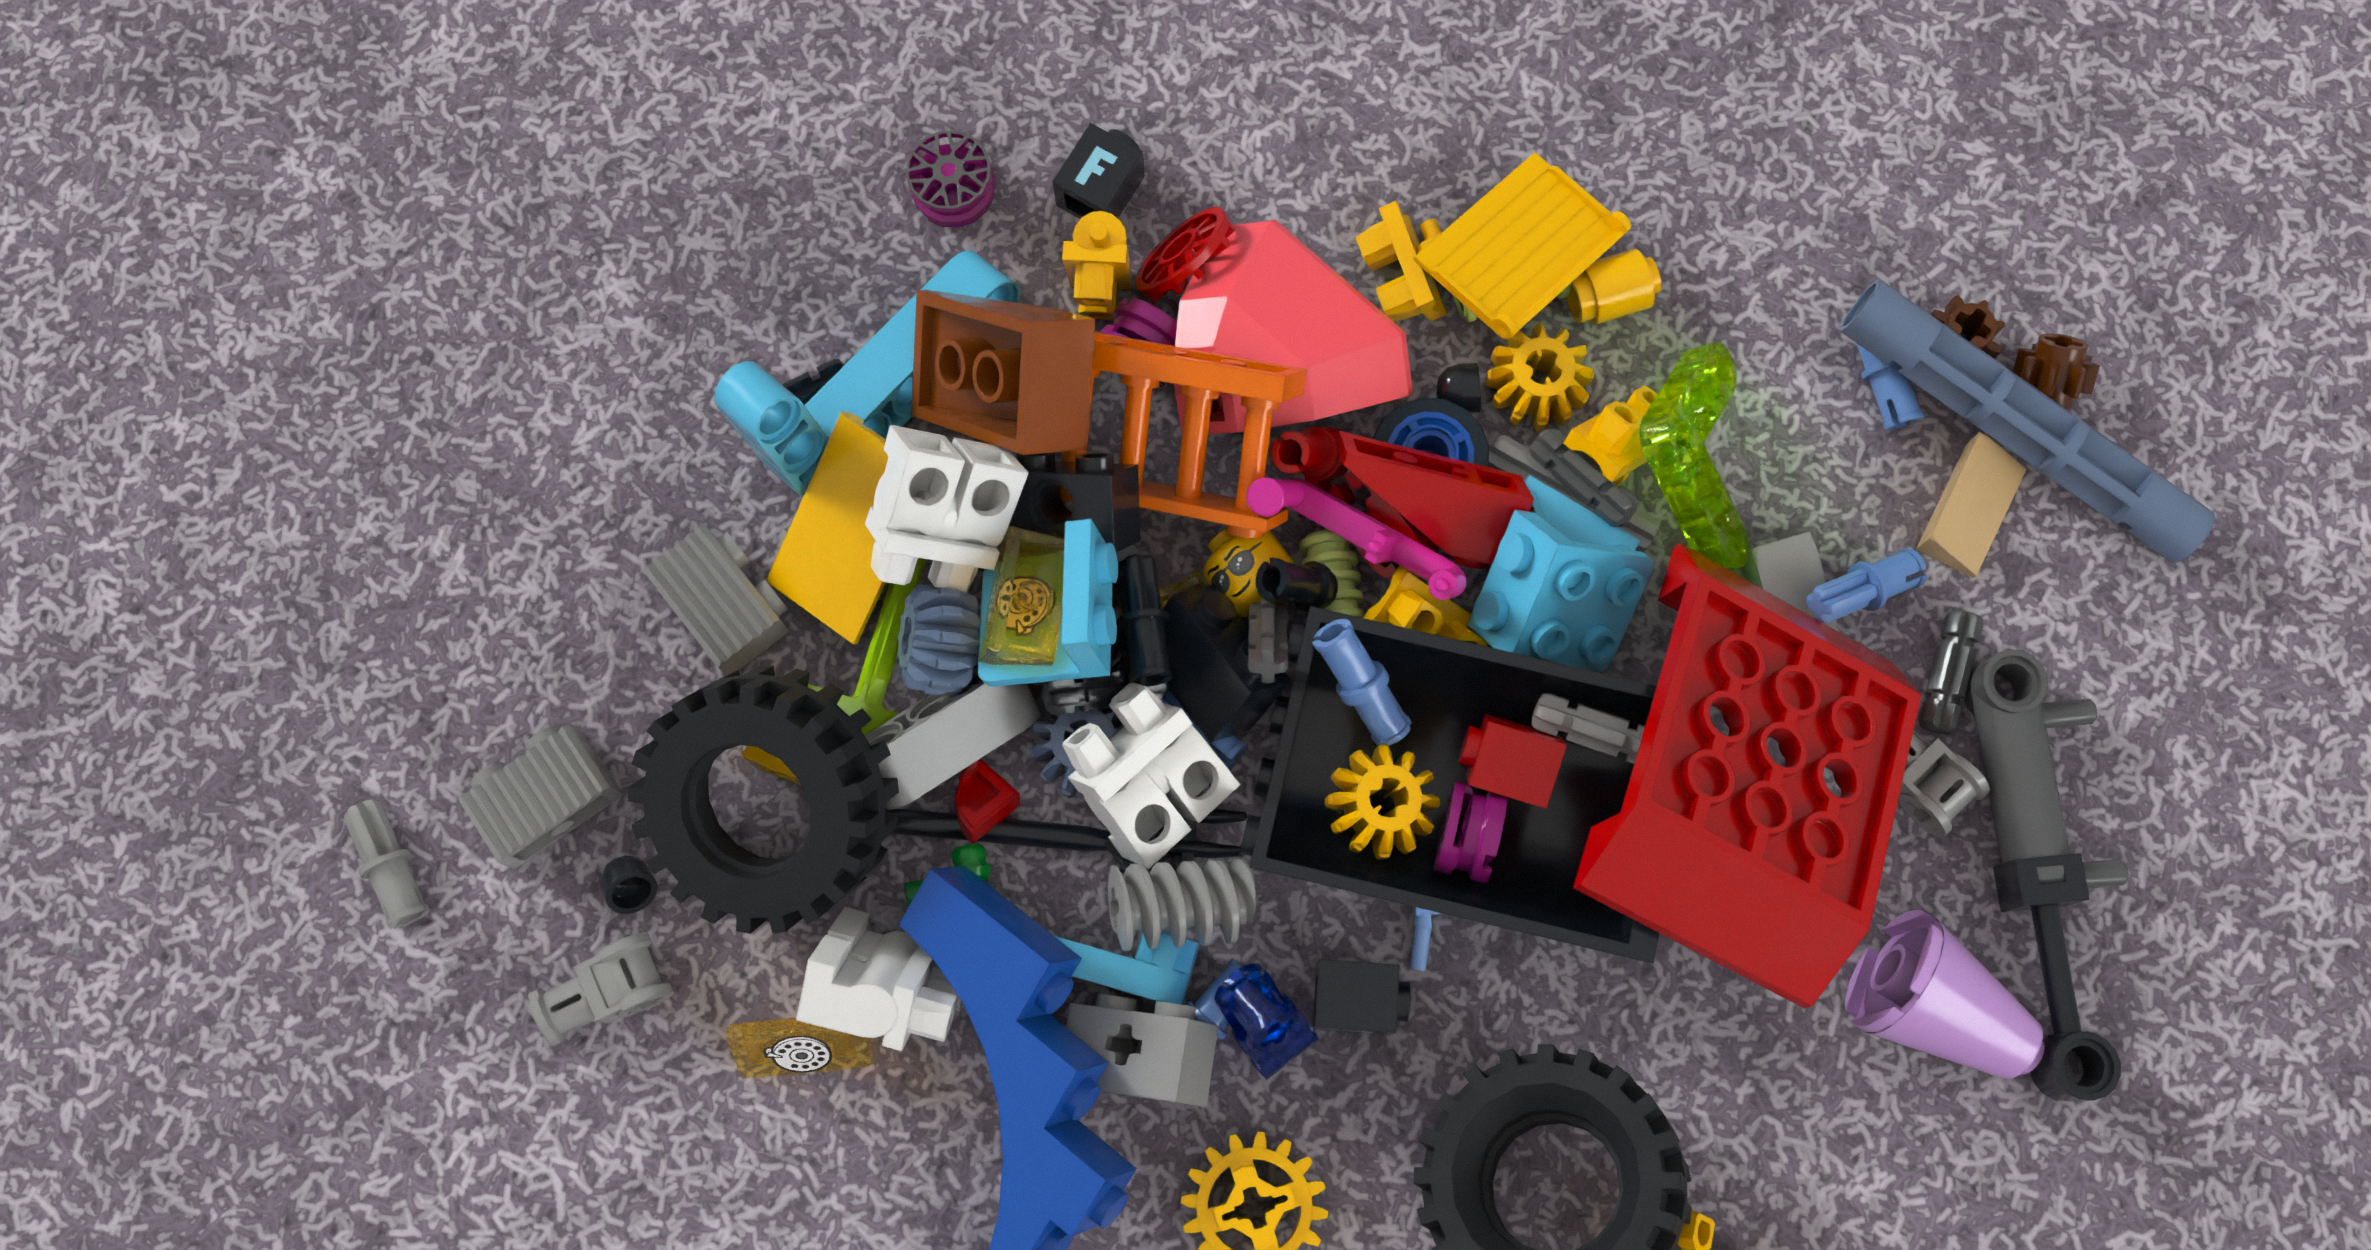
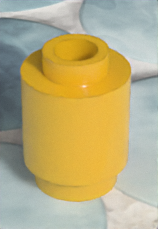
(1614, 288)

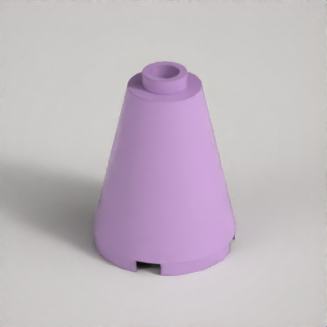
(1941, 1001)

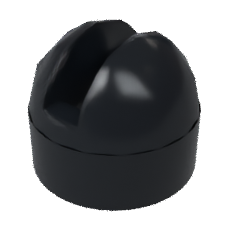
(1461, 386)
(623, 888)

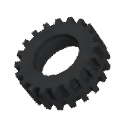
(819, 748)
(1547, 1091)

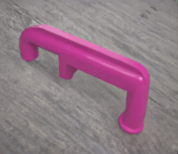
(1380, 541)

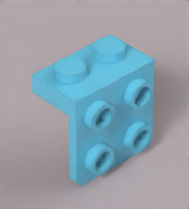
(1558, 595)
(1086, 619)

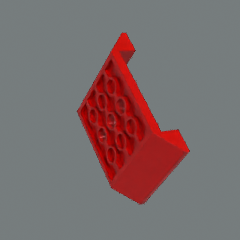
(1721, 838)

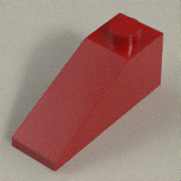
(1445, 498)

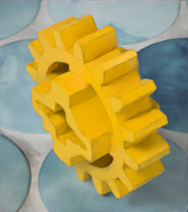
(1244, 1174)

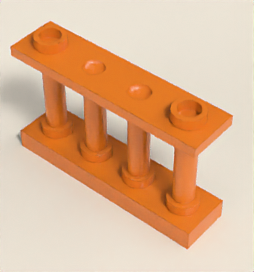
(1201, 380)

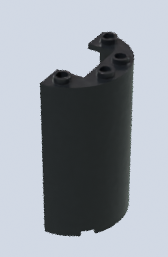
(1444, 691)

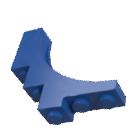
(1044, 1077)

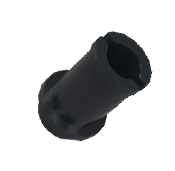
(1301, 584)

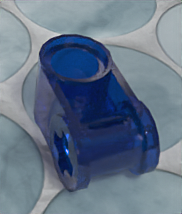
(1263, 1019)

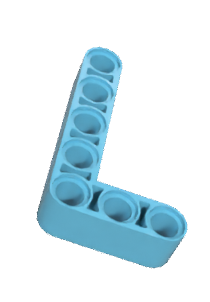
(870, 385)

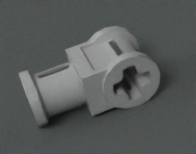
(1928, 775)
(607, 987)

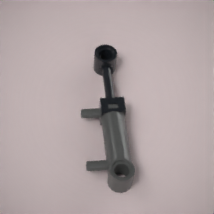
(2035, 853)

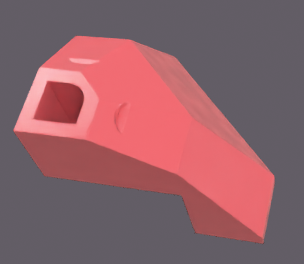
(1289, 308)

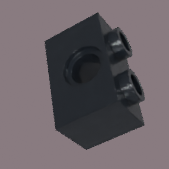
(1098, 490)

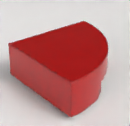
(983, 800)

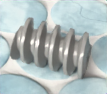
(1180, 901)

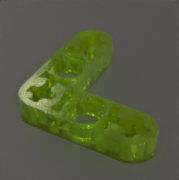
(1675, 449)

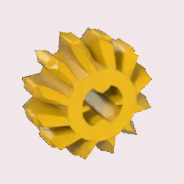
(1561, 389)
(1394, 826)

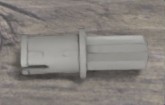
(385, 864)

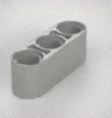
(950, 733)

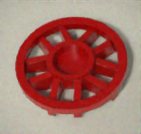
(1184, 253)

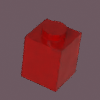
(1512, 760)

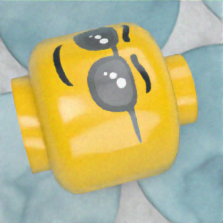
(1236, 564)

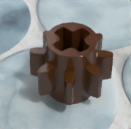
(1974, 322)
(2058, 367)

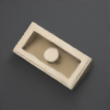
(1972, 506)

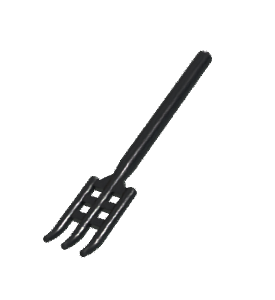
(1063, 835)

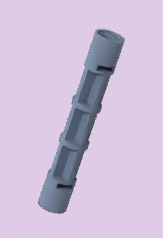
(2027, 422)

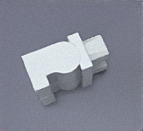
(941, 507)
(1147, 774)
(875, 985)

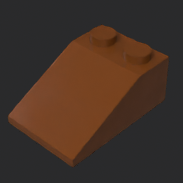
(1003, 371)

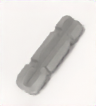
(1587, 726)

